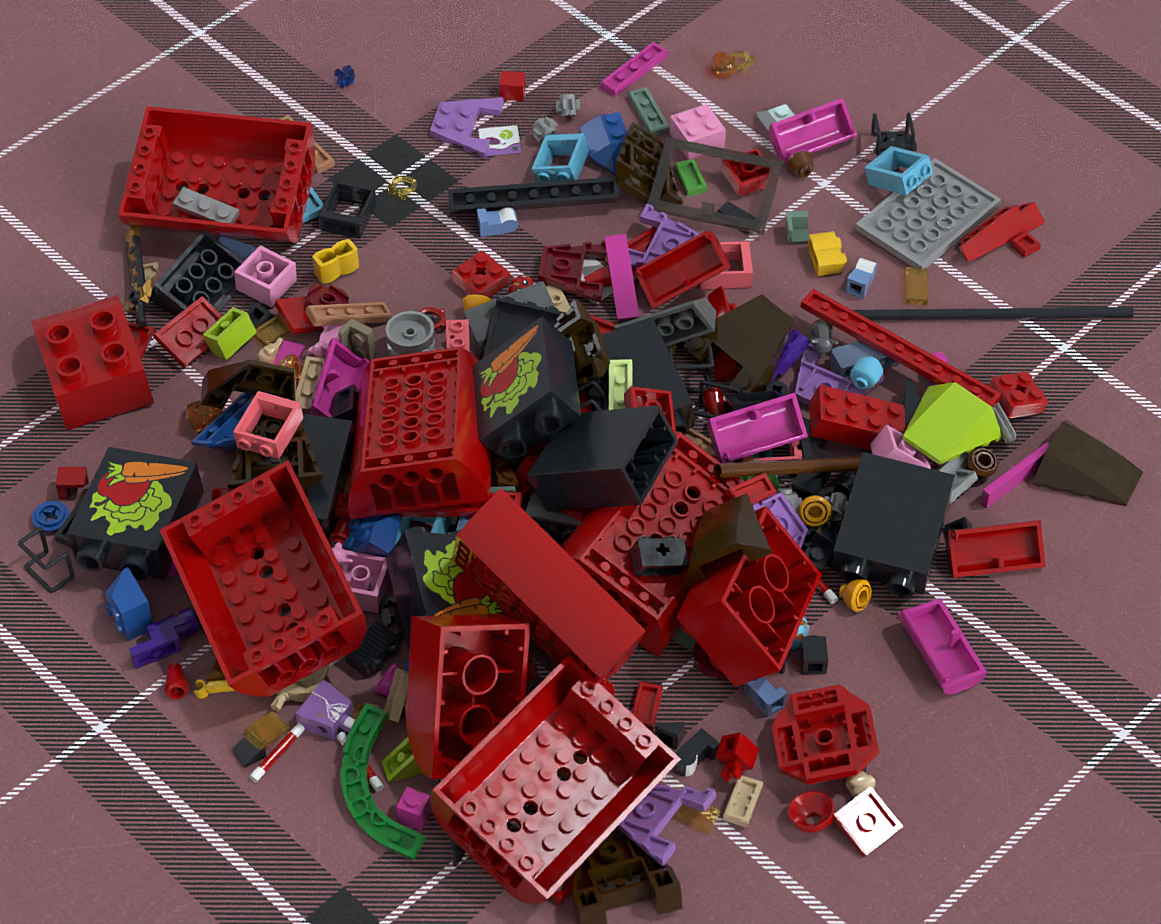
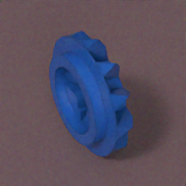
(48, 509)

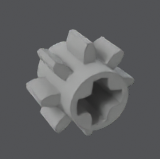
(567, 105)
(544, 127)
(838, 505)

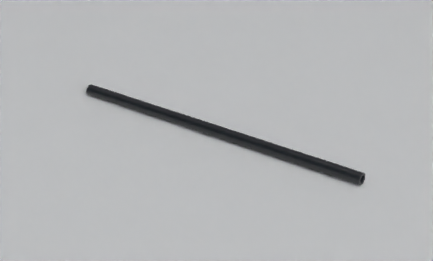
(997, 313)

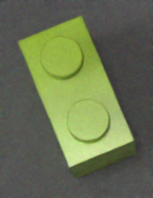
(229, 333)

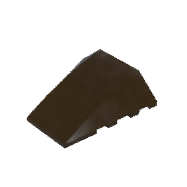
(638, 166)
(587, 342)
(298, 452)
(1087, 467)
(724, 531)

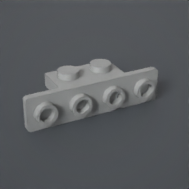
(963, 477)

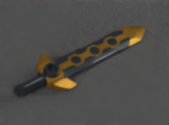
(139, 288)

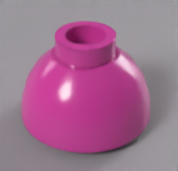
(384, 685)

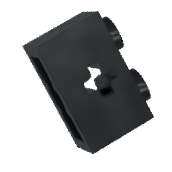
(659, 556)

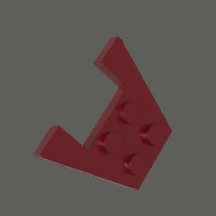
(563, 266)

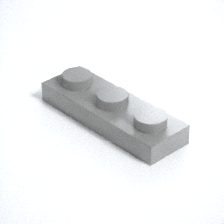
(205, 207)

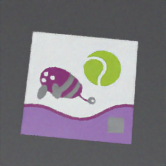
(502, 140)

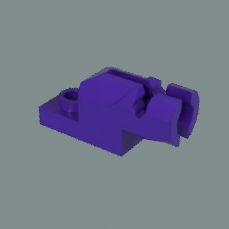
(794, 346)
(164, 638)

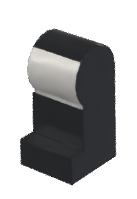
(695, 751)

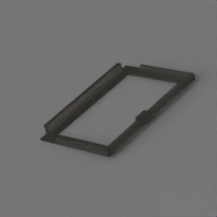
(706, 213)

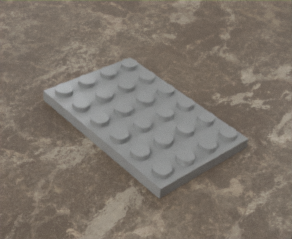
(928, 218)

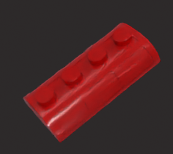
(682, 268)
(995, 548)

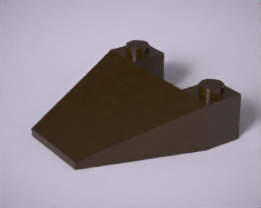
(752, 337)
(248, 378)
(622, 875)

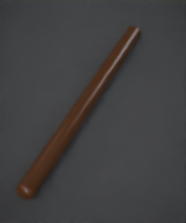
(784, 467)

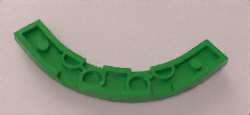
(357, 791)

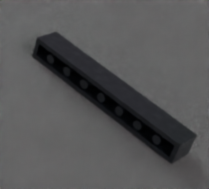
(533, 195)

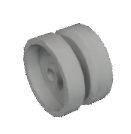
(409, 333)

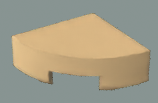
(151, 270)

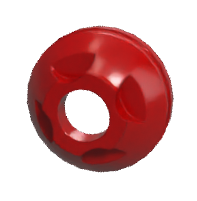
(811, 804)

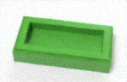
(690, 177)

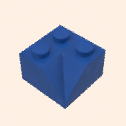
(373, 534)
(128, 606)

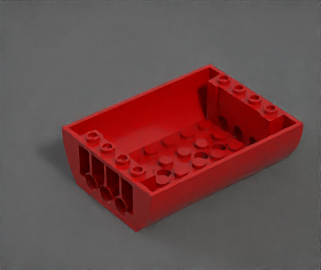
(228, 158)
(443, 460)
(606, 535)
(546, 588)
(243, 610)
(520, 767)

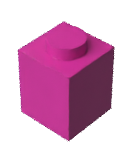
(413, 809)

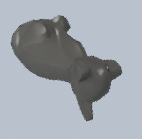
(821, 335)

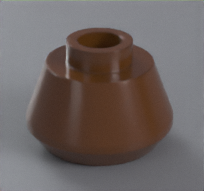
(800, 164)
(982, 462)

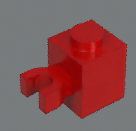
(736, 754)

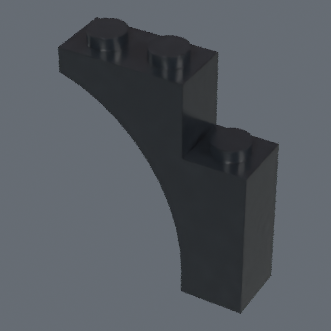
(811, 483)

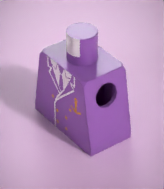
(326, 712)

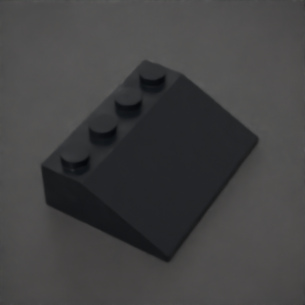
(200, 271)

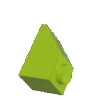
(400, 763)

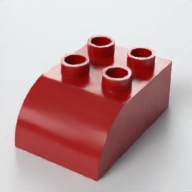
(92, 362)
(751, 609)
(461, 684)

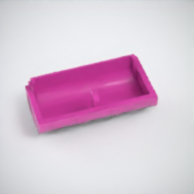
(812, 130)
(337, 372)
(756, 428)
(943, 646)

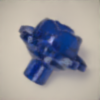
(345, 76)

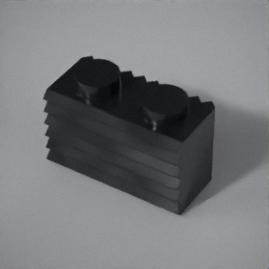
(374, 650)

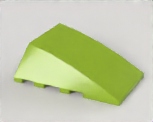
(951, 423)

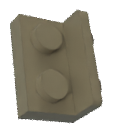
(358, 339)

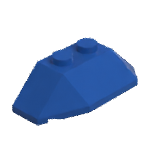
(605, 139)
(220, 431)

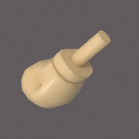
(269, 352)
(859, 783)

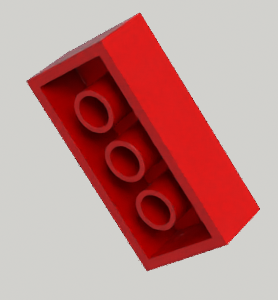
(852, 417)

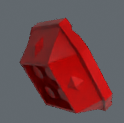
(820, 716)

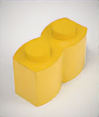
(826, 253)
(335, 261)

